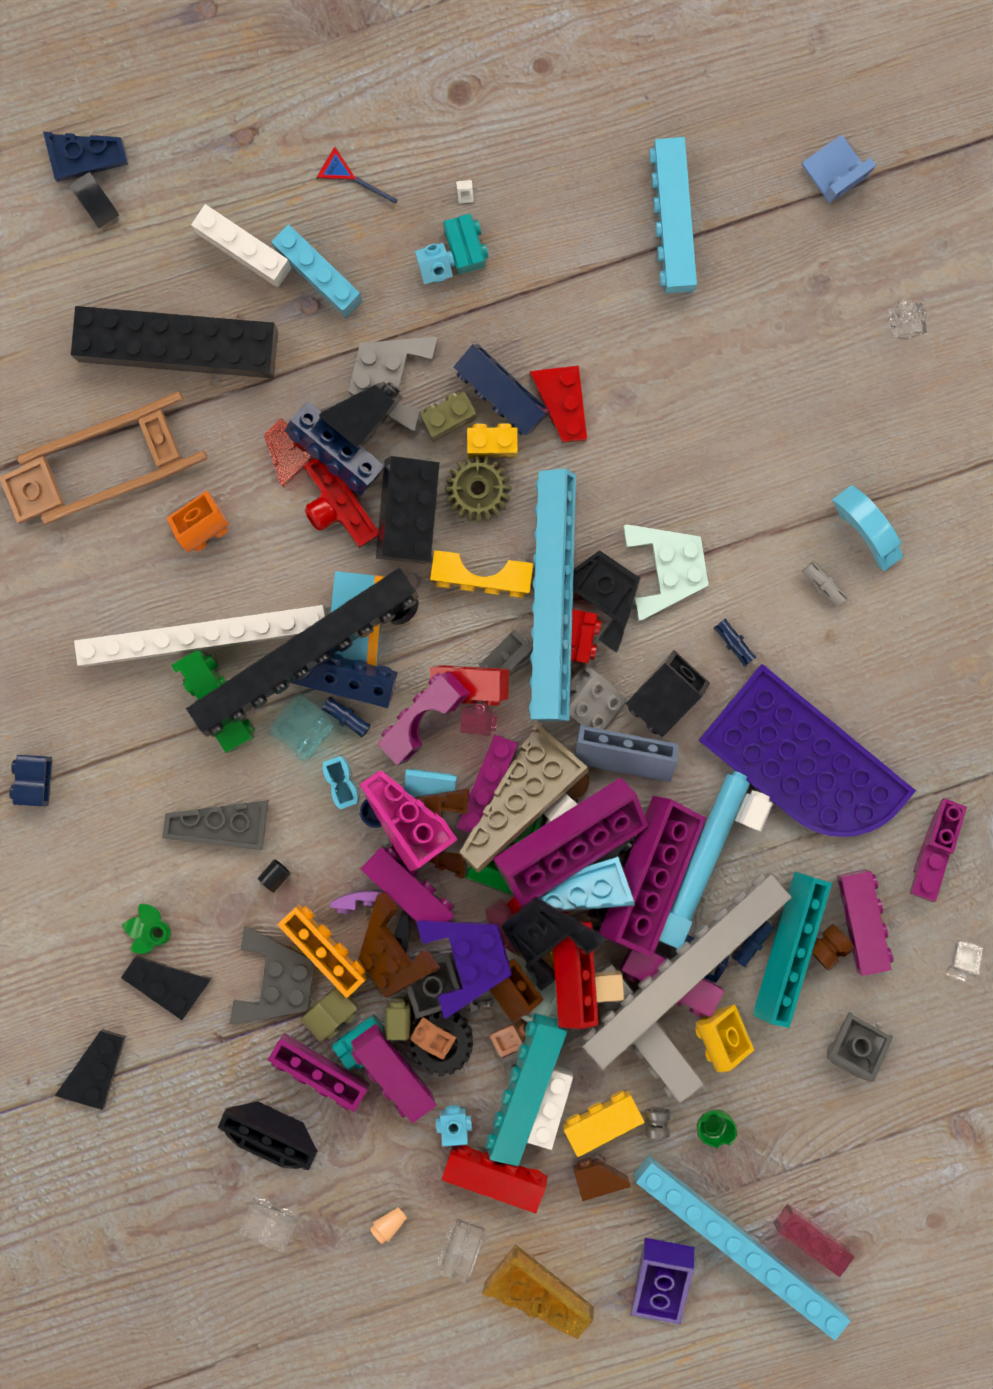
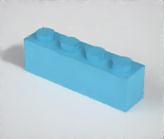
(317, 271)

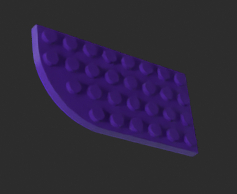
(804, 760)

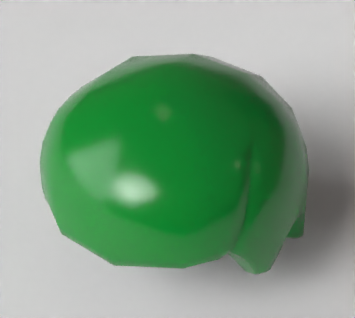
(716, 1128)

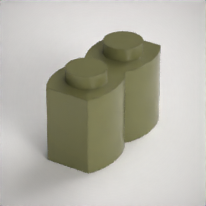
(329, 1013)
(398, 1019)

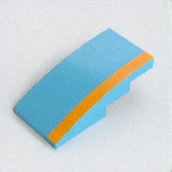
(344, 589)

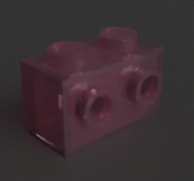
(478, 720)

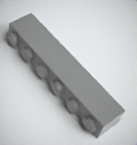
(661, 1053)

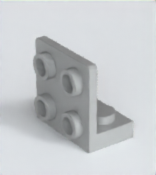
(593, 698)

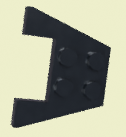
(610, 590)
(541, 927)

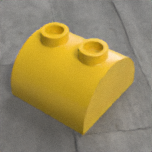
(724, 1038)

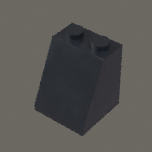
(363, 413)
(667, 694)

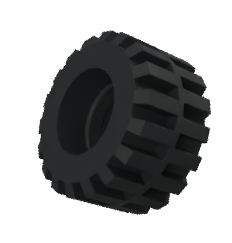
(452, 1060)

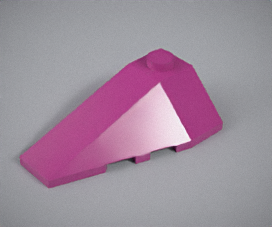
(409, 825)

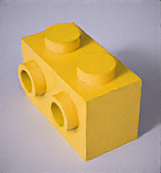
(492, 442)

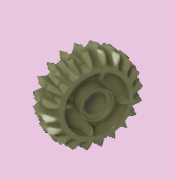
(482, 474)

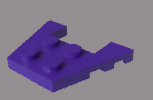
(478, 957)

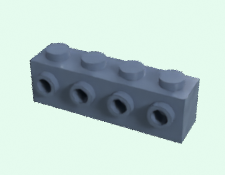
(626, 753)

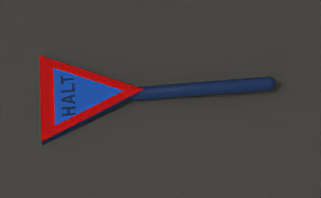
(336, 168)

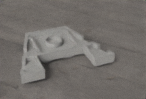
(386, 363)

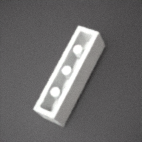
(241, 246)

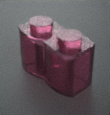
(498, 913)

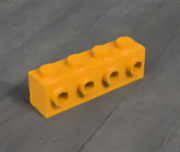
(322, 950)

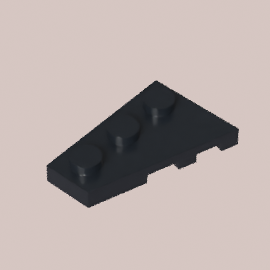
(94, 1073)

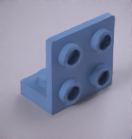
(837, 169)

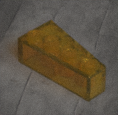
(538, 1292)

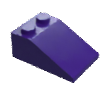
(663, 1281)

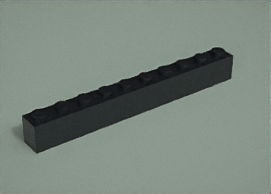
(303, 653)

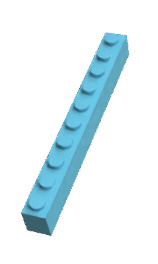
(553, 596)
(741, 1247)

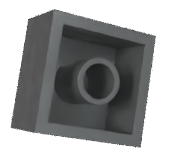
(426, 991)

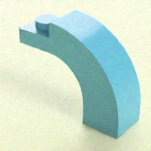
(871, 525)

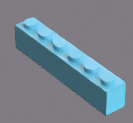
(673, 215)

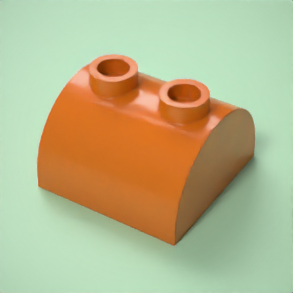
(198, 522)

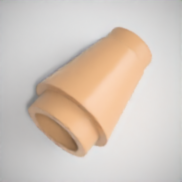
(388, 1225)

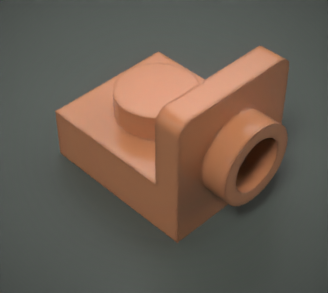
(509, 1037)
(432, 1038)

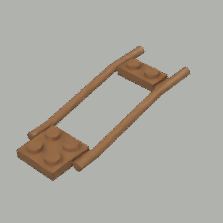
(34, 489)

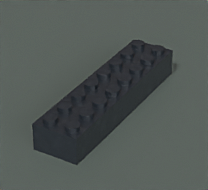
(174, 342)

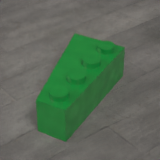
(201, 679)

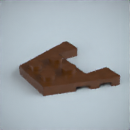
(450, 801)
(385, 957)

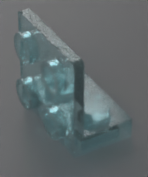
(302, 727)

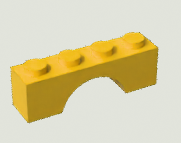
(449, 570)

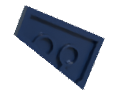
(77, 155)

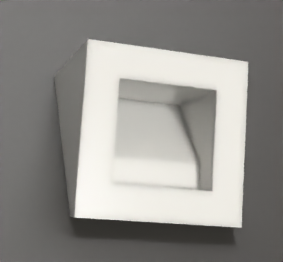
(465, 191)

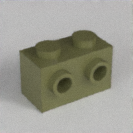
(448, 416)

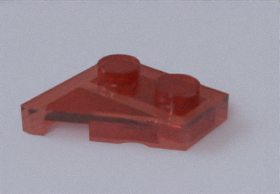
(286, 454)

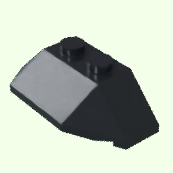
(269, 1135)

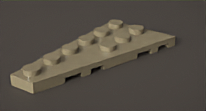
(527, 790)

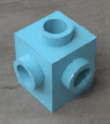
(435, 263)
(457, 1133)

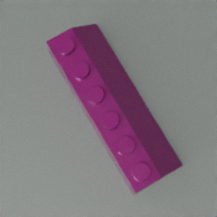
(571, 841)
(654, 875)

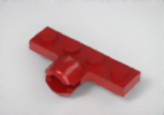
(337, 505)

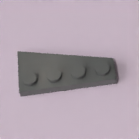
(226, 825)

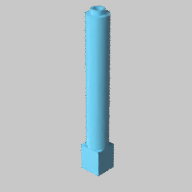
(704, 858)

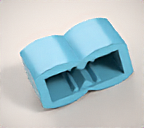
(343, 789)

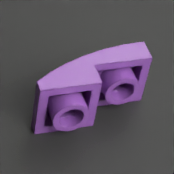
(349, 901)

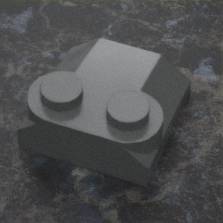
(859, 1048)

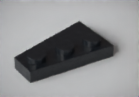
(167, 986)

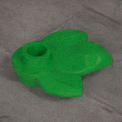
(144, 927)

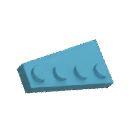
(592, 888)

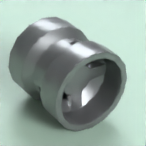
(657, 1123)

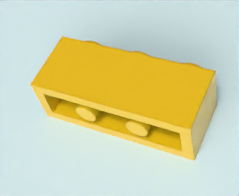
(602, 1122)

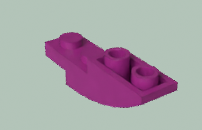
(936, 849)

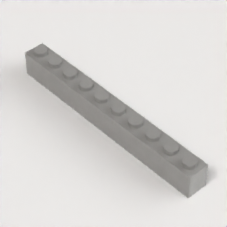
(684, 970)

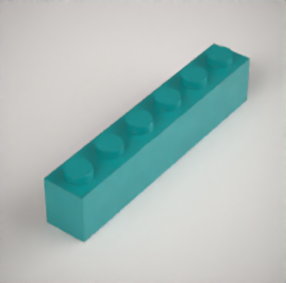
(792, 950)
(526, 1089)

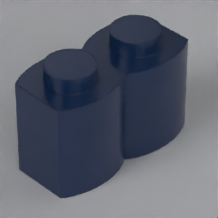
(31, 780)

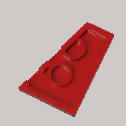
(562, 396)

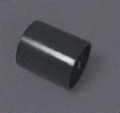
(274, 875)

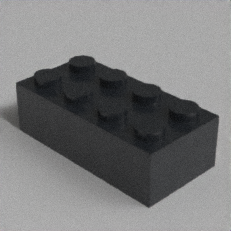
(407, 510)

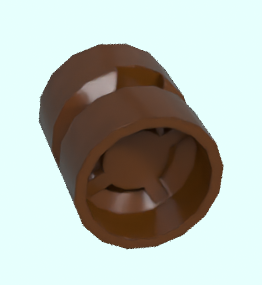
(831, 946)

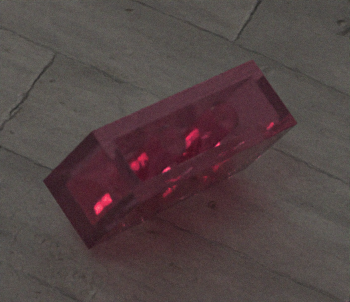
(813, 1240)

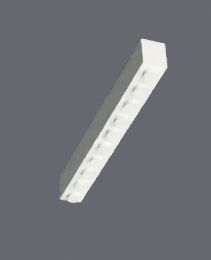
(196, 636)

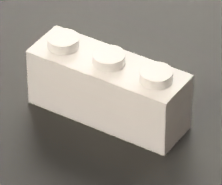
(551, 1108)

